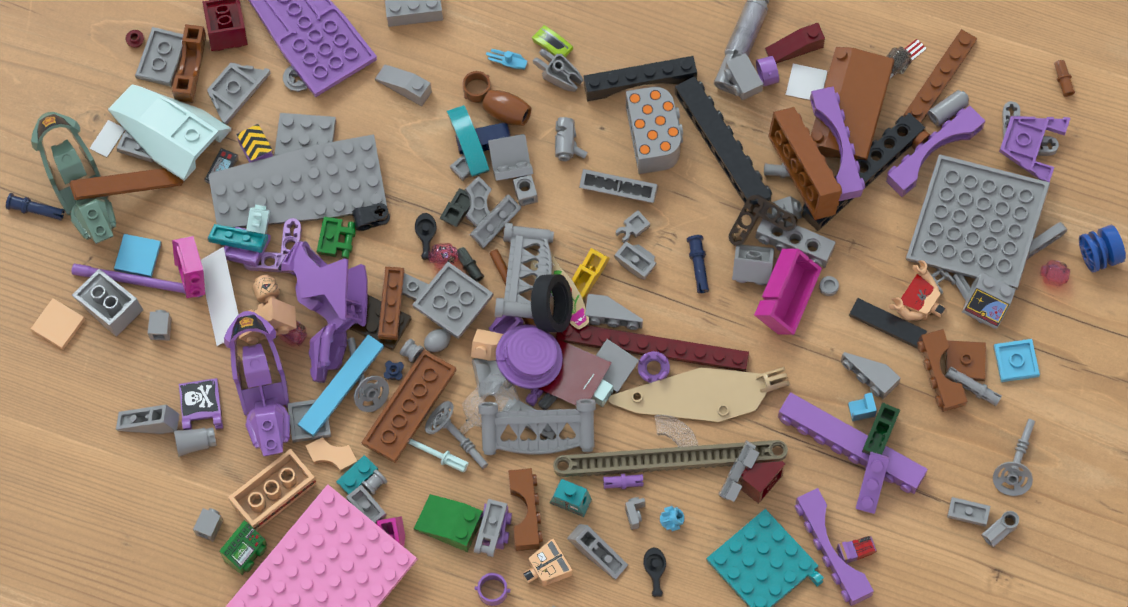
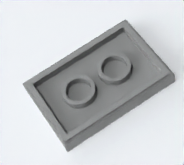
(160, 57)

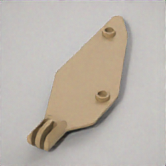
(702, 394)

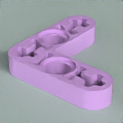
(279, 256)

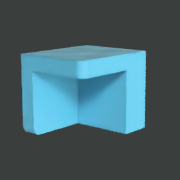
(863, 408)

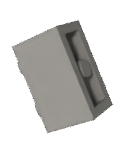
(743, 76)

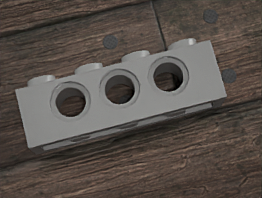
(805, 237)

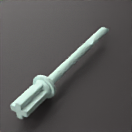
(447, 458)

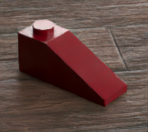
(797, 43)

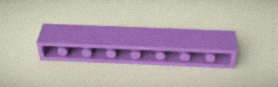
(848, 441)

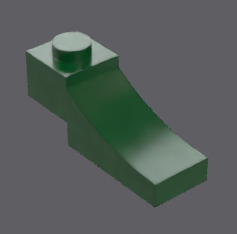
(881, 429)

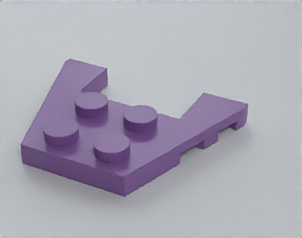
(1024, 140)

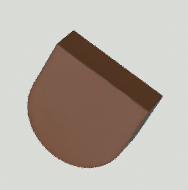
(922, 137)

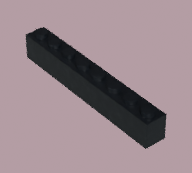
(721, 141)

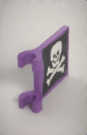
(199, 402)

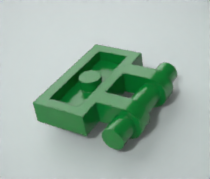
(330, 235)

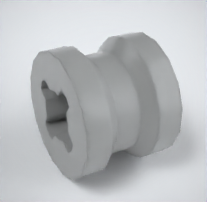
(411, 350)

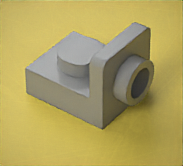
(634, 515)

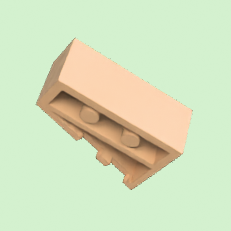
(278, 314)

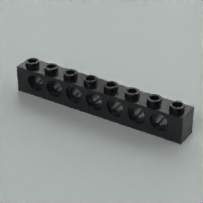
(907, 125)

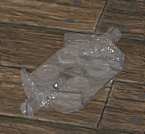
(494, 385)

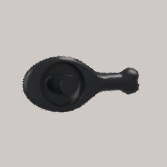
(425, 230)
(655, 565)

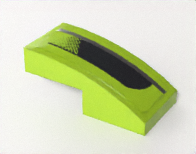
(552, 41)

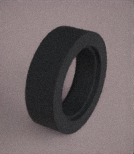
(541, 303)

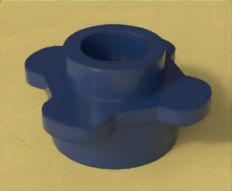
(397, 375)

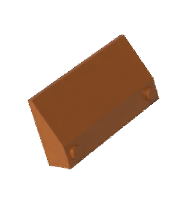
(861, 85)

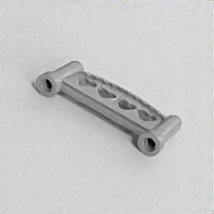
(520, 239)
(579, 419)

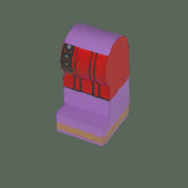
(856, 549)

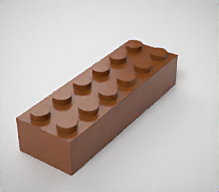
(805, 163)

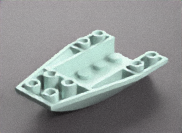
(167, 128)

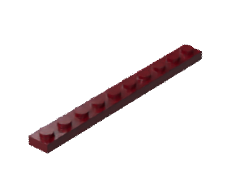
(670, 348)

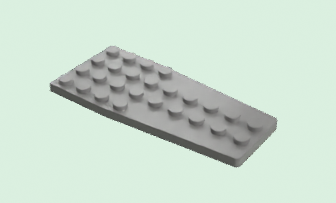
(301, 184)

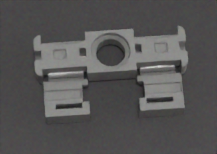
(746, 458)

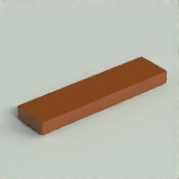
(391, 303)

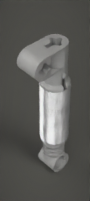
(742, 38)

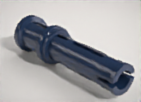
(26, 205)
(697, 255)

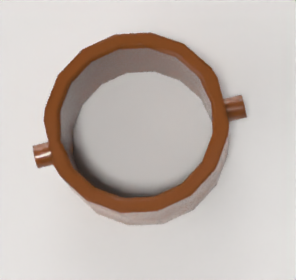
(473, 76)

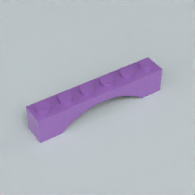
(826, 108)
(962, 127)
(852, 582)

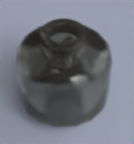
(902, 59)

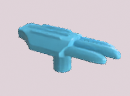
(510, 59)

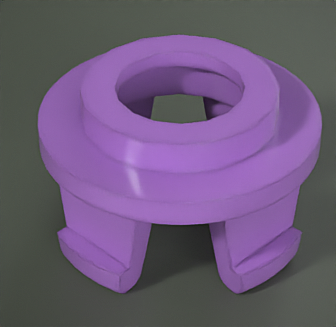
(653, 356)

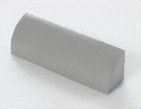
(618, 186)

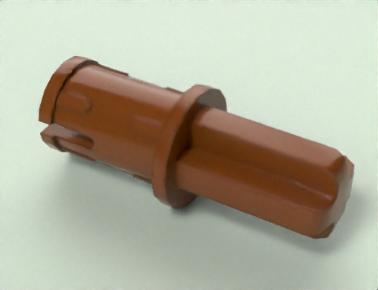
(1064, 78)

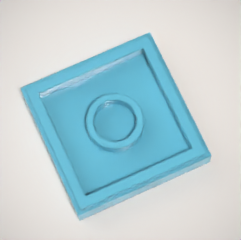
(137, 255)
(1016, 360)

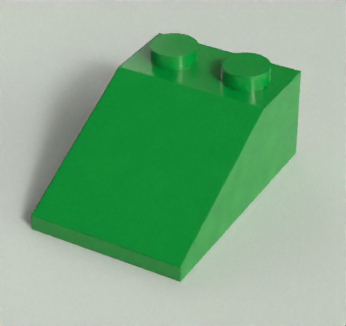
(449, 521)

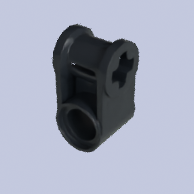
(369, 217)

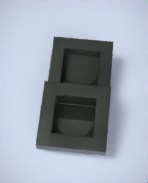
(457, 209)

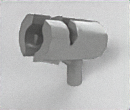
(564, 140)

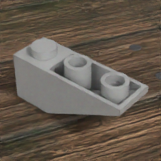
(605, 310)
(876, 375)

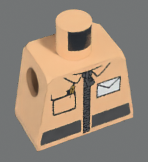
(548, 565)

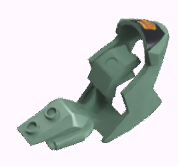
(90, 216)

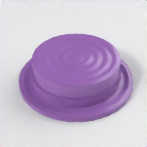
(528, 357)

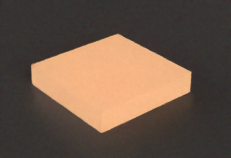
(57, 324)

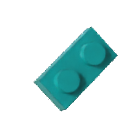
(359, 472)

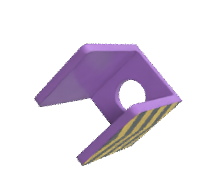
(254, 144)

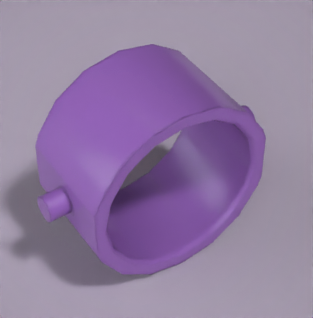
(767, 70)
(492, 576)

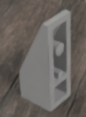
(405, 84)
(148, 420)
(597, 550)

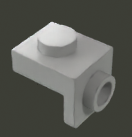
(789, 204)

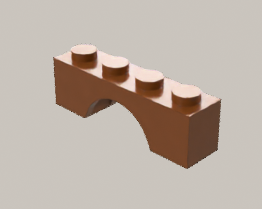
(192, 52)
(949, 394)
(522, 486)

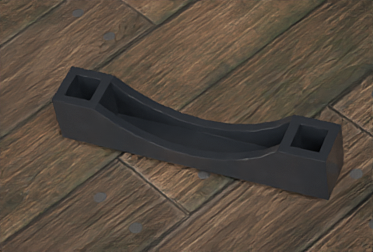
(607, 83)

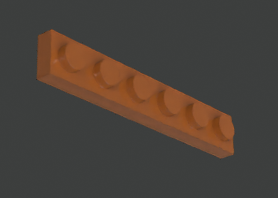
(941, 75)

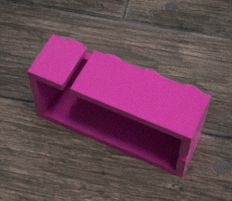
(788, 291)

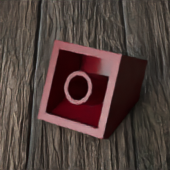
(761, 479)

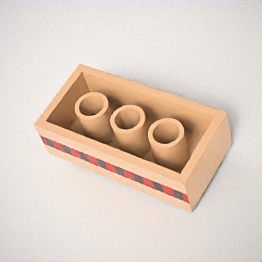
(272, 490)

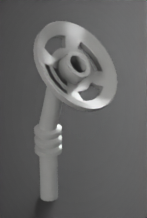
(368, 390)
(443, 421)
(1013, 467)

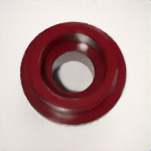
(137, 42)

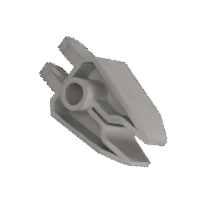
(558, 71)

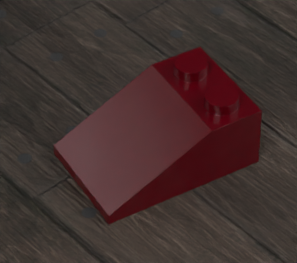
(224, 24)

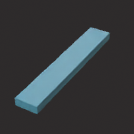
(340, 385)

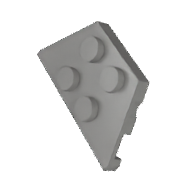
(234, 88)

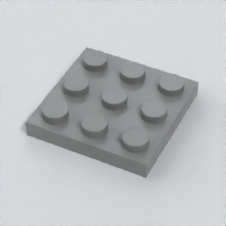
(303, 131)
(453, 300)

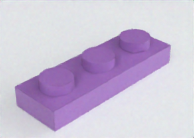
(872, 482)

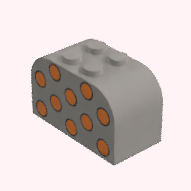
(654, 128)

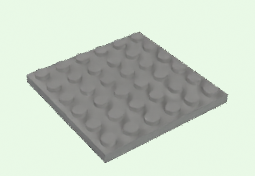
(978, 220)

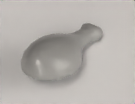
(437, 340)

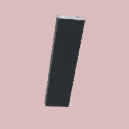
(886, 322)

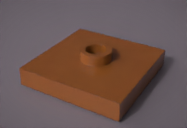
(967, 358)

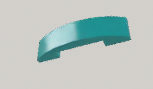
(468, 140)

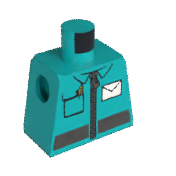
(570, 497)

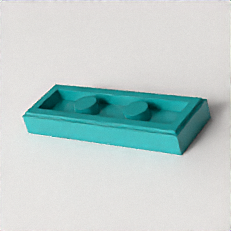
(237, 238)

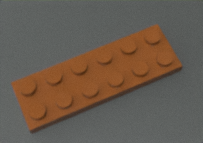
(409, 406)

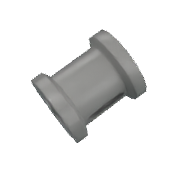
(374, 482)

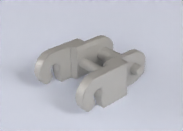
(945, 275)

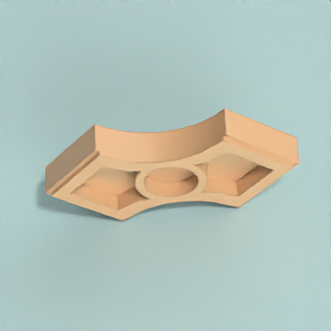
(338, 456)

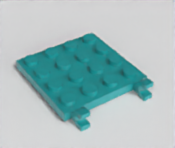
(763, 562)

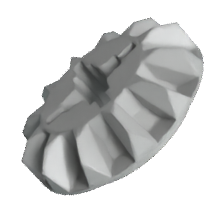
(289, 80)

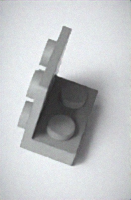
(510, 157)

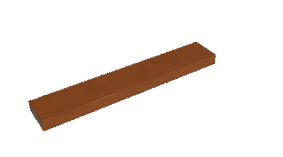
(123, 183)

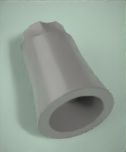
(194, 440)

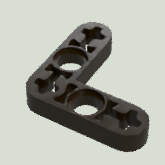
(762, 212)

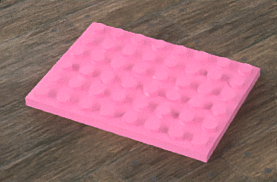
(328, 561)

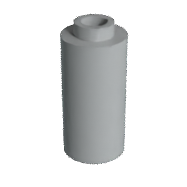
(948, 107)

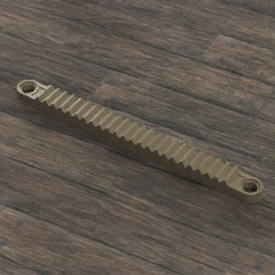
(663, 459)

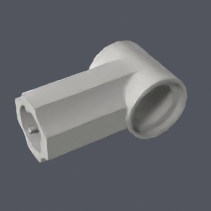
(1000, 529)

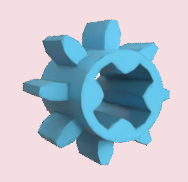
(672, 518)

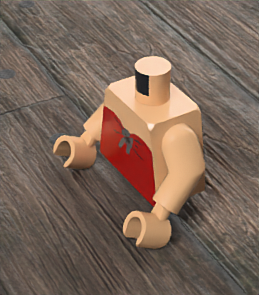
(920, 297)

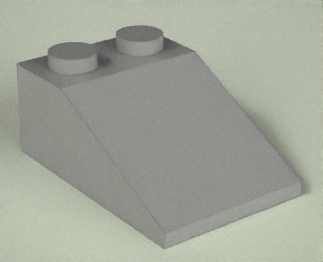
(108, 302)

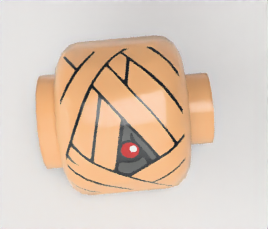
(265, 288)

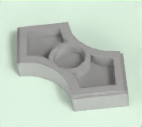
(478, 193)

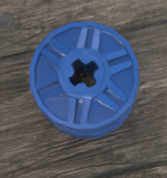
(1102, 248)

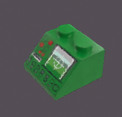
(243, 548)

